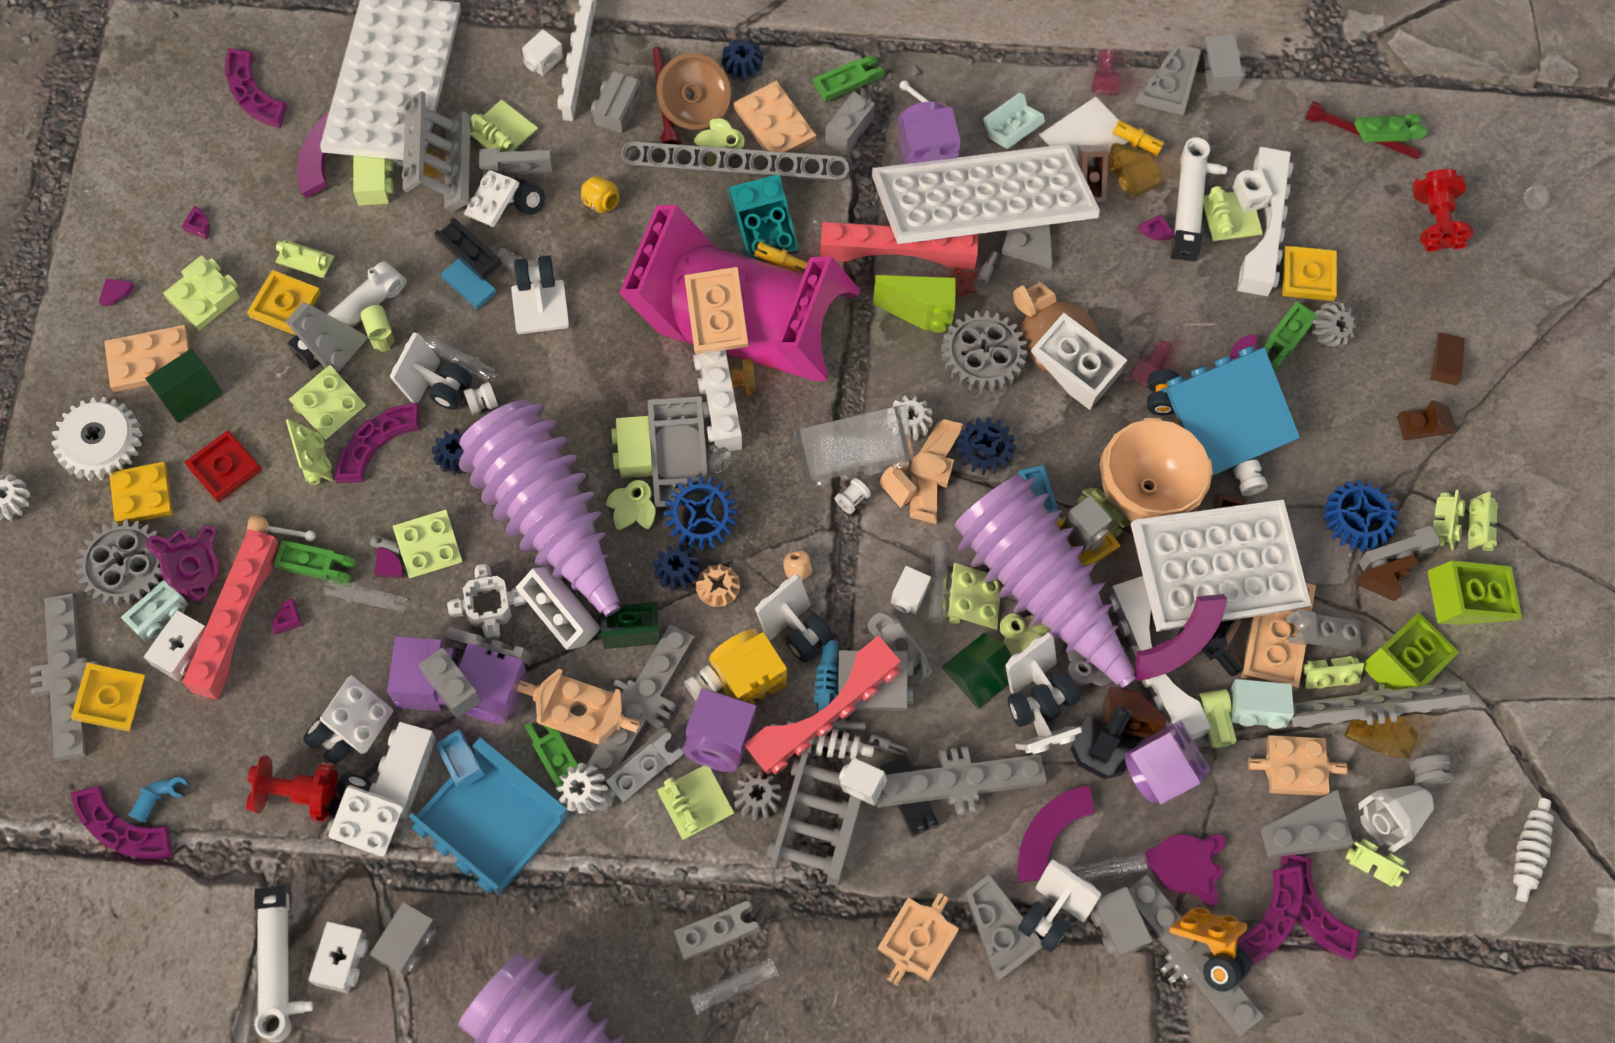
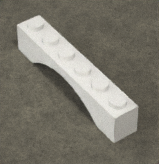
(1259, 266)
(1133, 611)

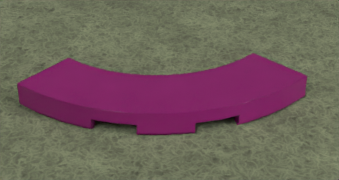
(247, 94)
(312, 161)
(371, 436)
(1198, 631)
(1045, 828)
(116, 833)
(1280, 916)
(1317, 921)

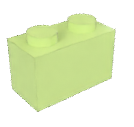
(372, 180)
(633, 447)

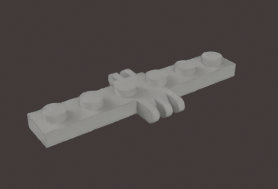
(62, 676)
(644, 698)
(1380, 704)
(962, 780)
(1190, 956)

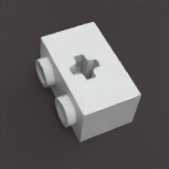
(165, 652)
(335, 942)

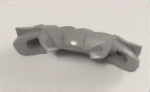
(891, 629)

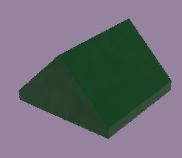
(184, 385)
(631, 626)
(980, 669)

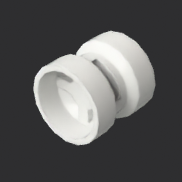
(474, 398)
(1250, 477)
(706, 679)

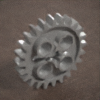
(984, 351)
(113, 543)

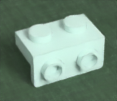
(1012, 121)
(154, 611)

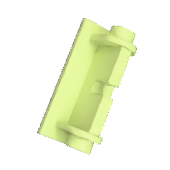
(303, 258)
(1450, 509)
(1482, 514)
(1117, 518)
(1341, 672)
(1388, 866)

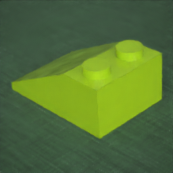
(918, 300)
(1473, 593)
(1410, 656)

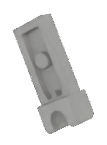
(515, 161)
(1420, 544)
(1325, 630)
(715, 931)

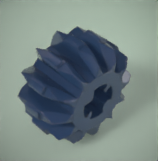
(742, 59)
(445, 451)
(684, 574)

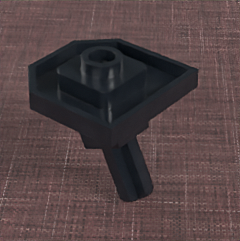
(1219, 646)
(1103, 747)

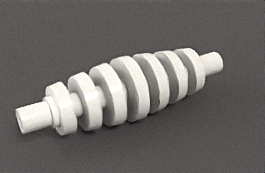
(855, 747)
(1533, 849)

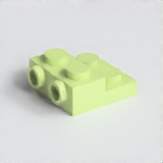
(202, 292)

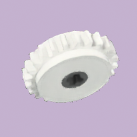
(78, 443)

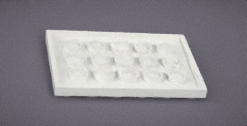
(1224, 551)

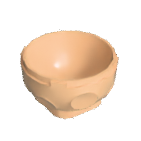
(1155, 456)

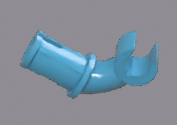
(150, 795)

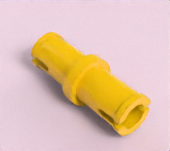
(1138, 137)
(779, 257)

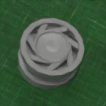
(1431, 771)

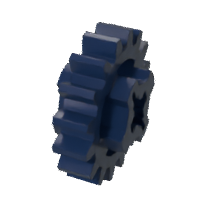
(983, 449)

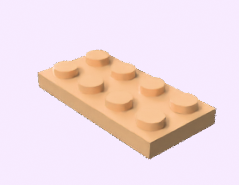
(1268, 651)

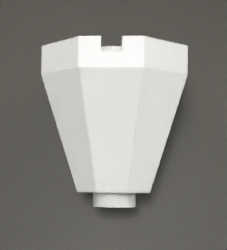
(1396, 814)

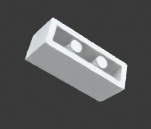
(558, 608)
(404, 765)

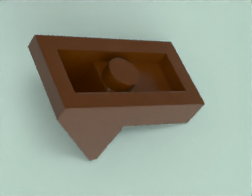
(1427, 422)
(1386, 577)

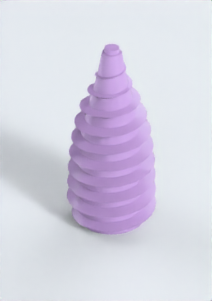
(539, 496)
(1043, 572)
(529, 1008)

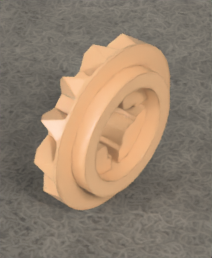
(719, 597)

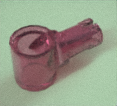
(1105, 79)
(1151, 363)

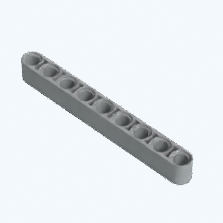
(724, 155)

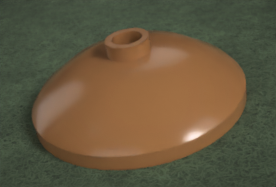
(708, 87)
(1037, 325)

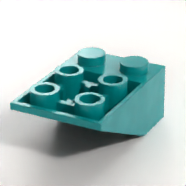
(762, 215)

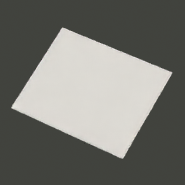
(1085, 126)

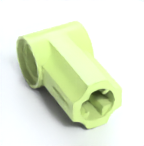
(377, 327)
(1217, 711)

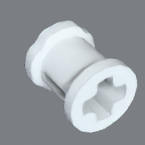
(852, 495)

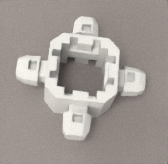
(484, 583)

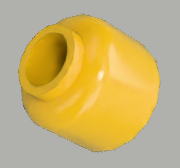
(599, 194)

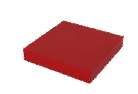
(223, 466)

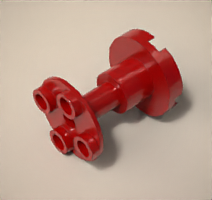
(1439, 192)
(305, 790)

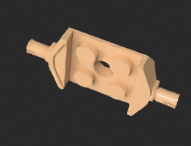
(560, 694)

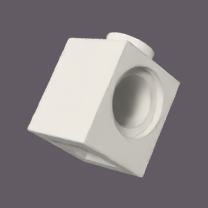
(542, 53)
(1252, 199)
(910, 590)
(862, 781)

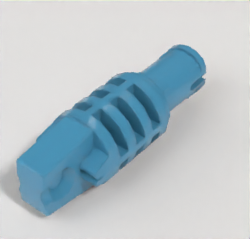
(827, 676)

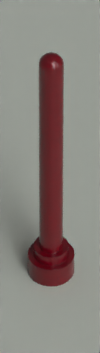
(1318, 113)
(669, 135)

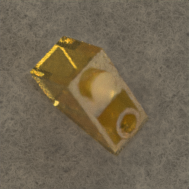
(1134, 168)
(1388, 739)

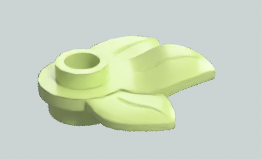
(718, 136)
(632, 509)
(1020, 640)

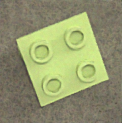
(501, 128)
(1226, 217)
(327, 402)
(310, 453)
(427, 543)
(973, 598)
(694, 801)

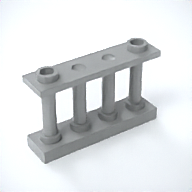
(455, 146)
(839, 838)

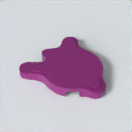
(186, 562)
(1187, 865)

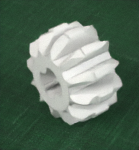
(920, 414)
(12, 496)
(592, 788)

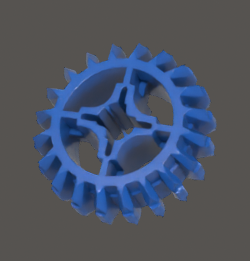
(1370, 505)
(711, 520)

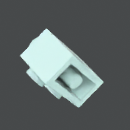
(1261, 703)

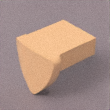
(1033, 299)
(898, 485)

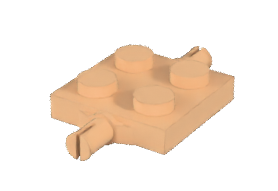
(1297, 765)
(918, 939)

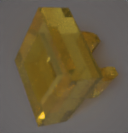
(745, 377)

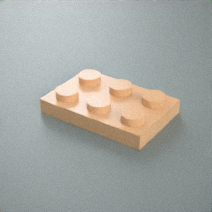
(774, 120)
(716, 310)
(140, 355)

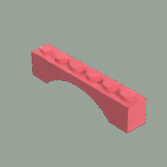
(855, 241)
(214, 653)
(778, 743)

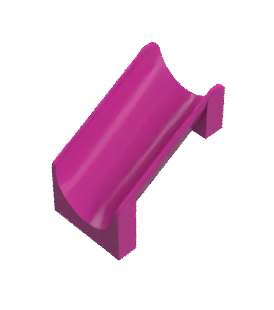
(780, 305)

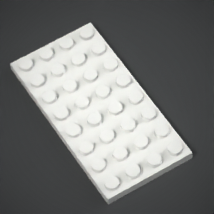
(388, 59)
(984, 193)

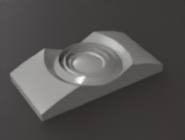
(677, 446)

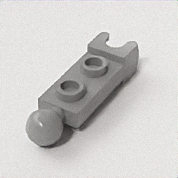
(639, 768)

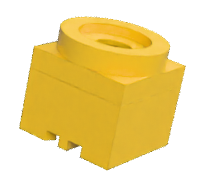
(749, 667)

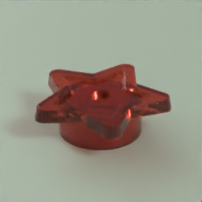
(967, 278)

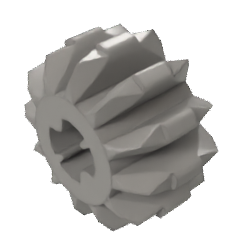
(1334, 324)
(768, 800)

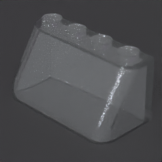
(855, 445)

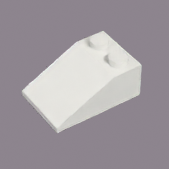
(1079, 360)

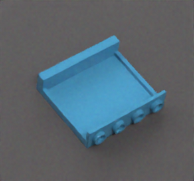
(1233, 408)
(491, 823)

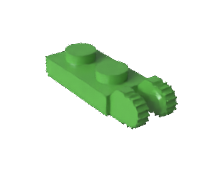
(847, 78)
(1390, 128)
(1290, 332)
(312, 561)
(552, 753)

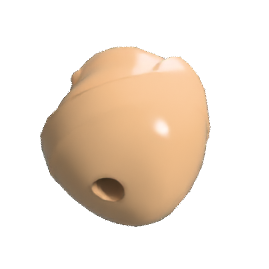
(797, 563)

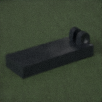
(468, 249)
(919, 815)

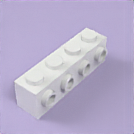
(720, 400)

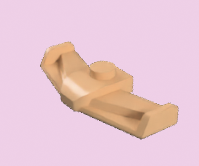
(932, 469)

